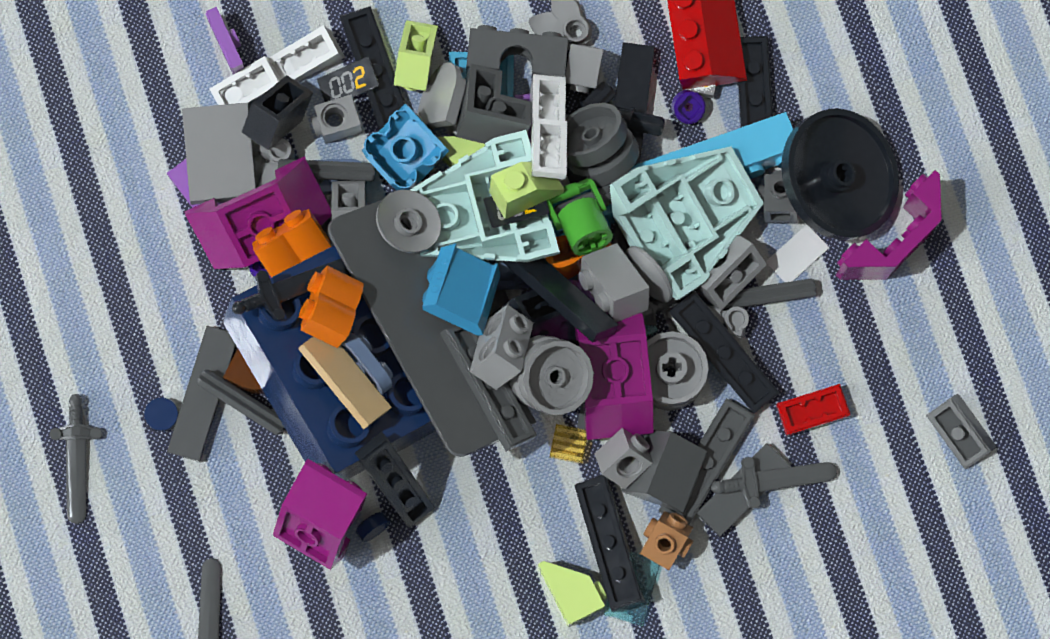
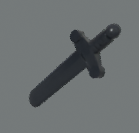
(272, 295)

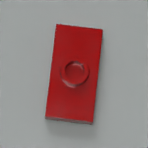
(813, 410)

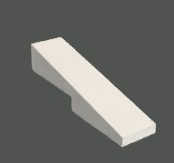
(296, 61)
(548, 126)

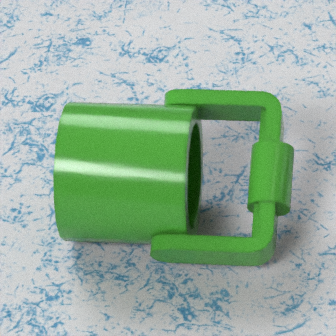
(582, 219)

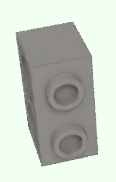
(502, 347)

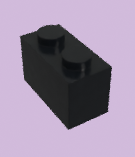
(277, 112)

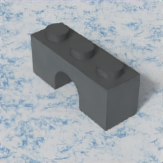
(544, 52)

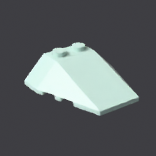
(685, 212)
(463, 215)

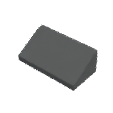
(961, 431)

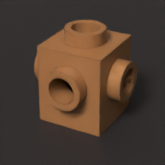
(667, 539)

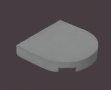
(442, 97)

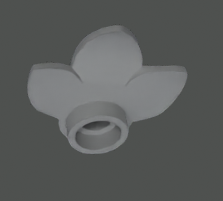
(562, 19)

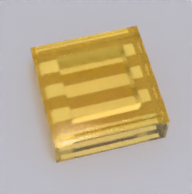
(568, 444)

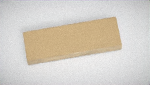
(346, 380)

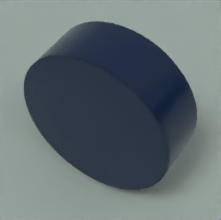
(161, 414)
(372, 526)

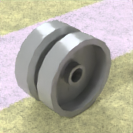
(688, 361)
(553, 376)

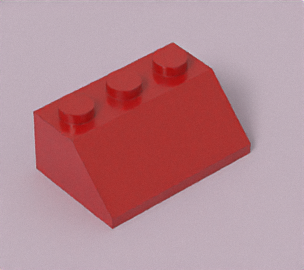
(706, 42)

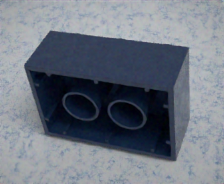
(303, 400)

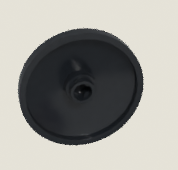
(840, 174)

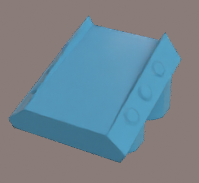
(404, 149)
(461, 289)

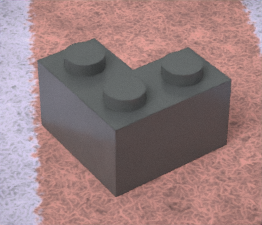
(487, 112)

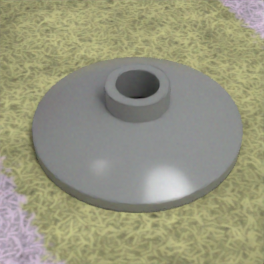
(416, 213)
(651, 273)

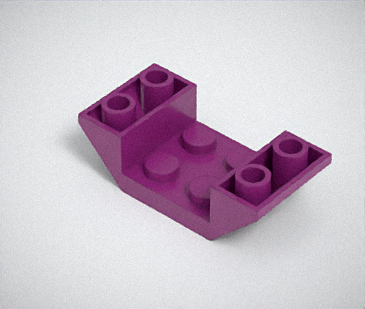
(924, 206)
(231, 227)
(621, 381)
(319, 514)

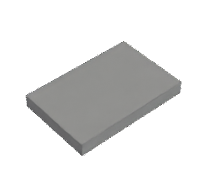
(217, 152)

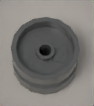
(599, 144)

